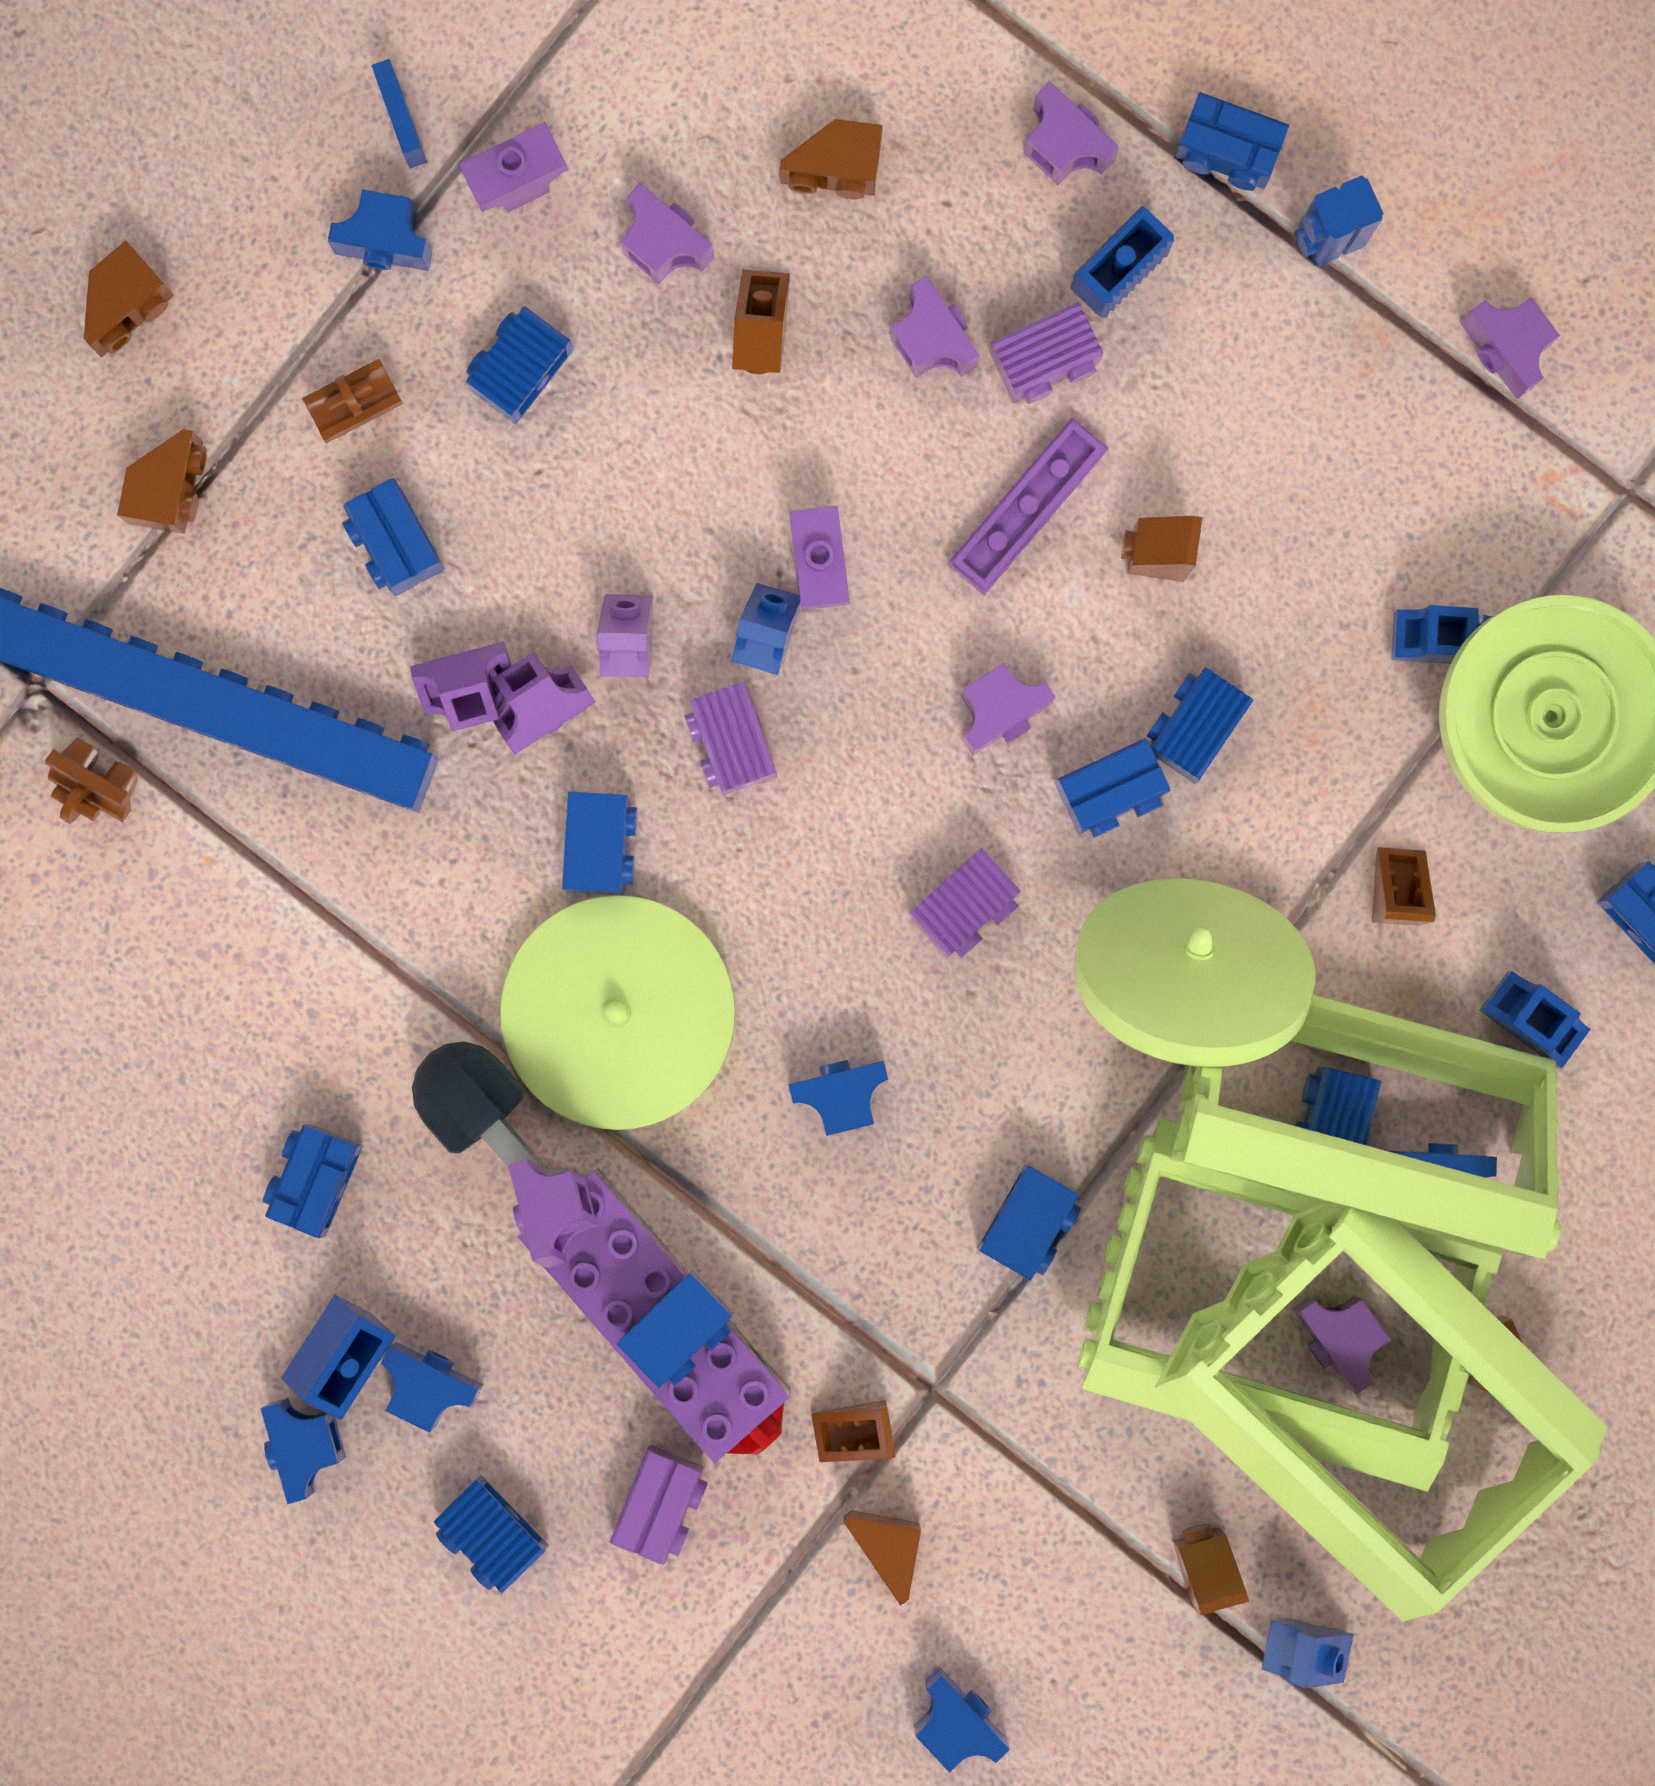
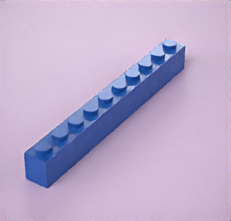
(214, 704)

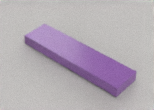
(1028, 506)

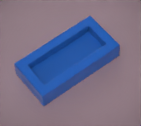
(399, 113)

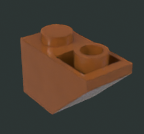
(837, 159)
(120, 298)
(161, 484)

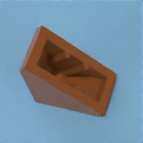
(1402, 888)
(854, 1433)
(889, 1546)

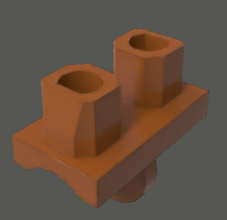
(352, 400)
(85, 791)

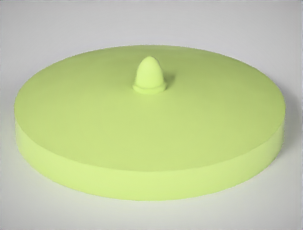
(1553, 714)
(1194, 972)
(617, 1012)

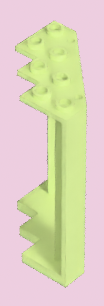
(1381, 1181)
(1322, 1428)
(1408, 1585)

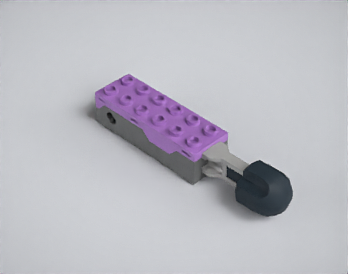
(611, 1270)

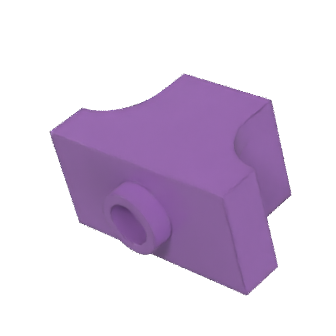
(1067, 137)
(514, 170)
(662, 237)
(933, 334)
(1511, 342)
(819, 558)
(625, 636)
(462, 685)
(537, 701)
(1002, 707)
(550, 1210)
(1343, 1338)

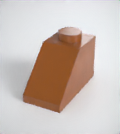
(760, 321)
(1163, 547)
(1209, 1569)

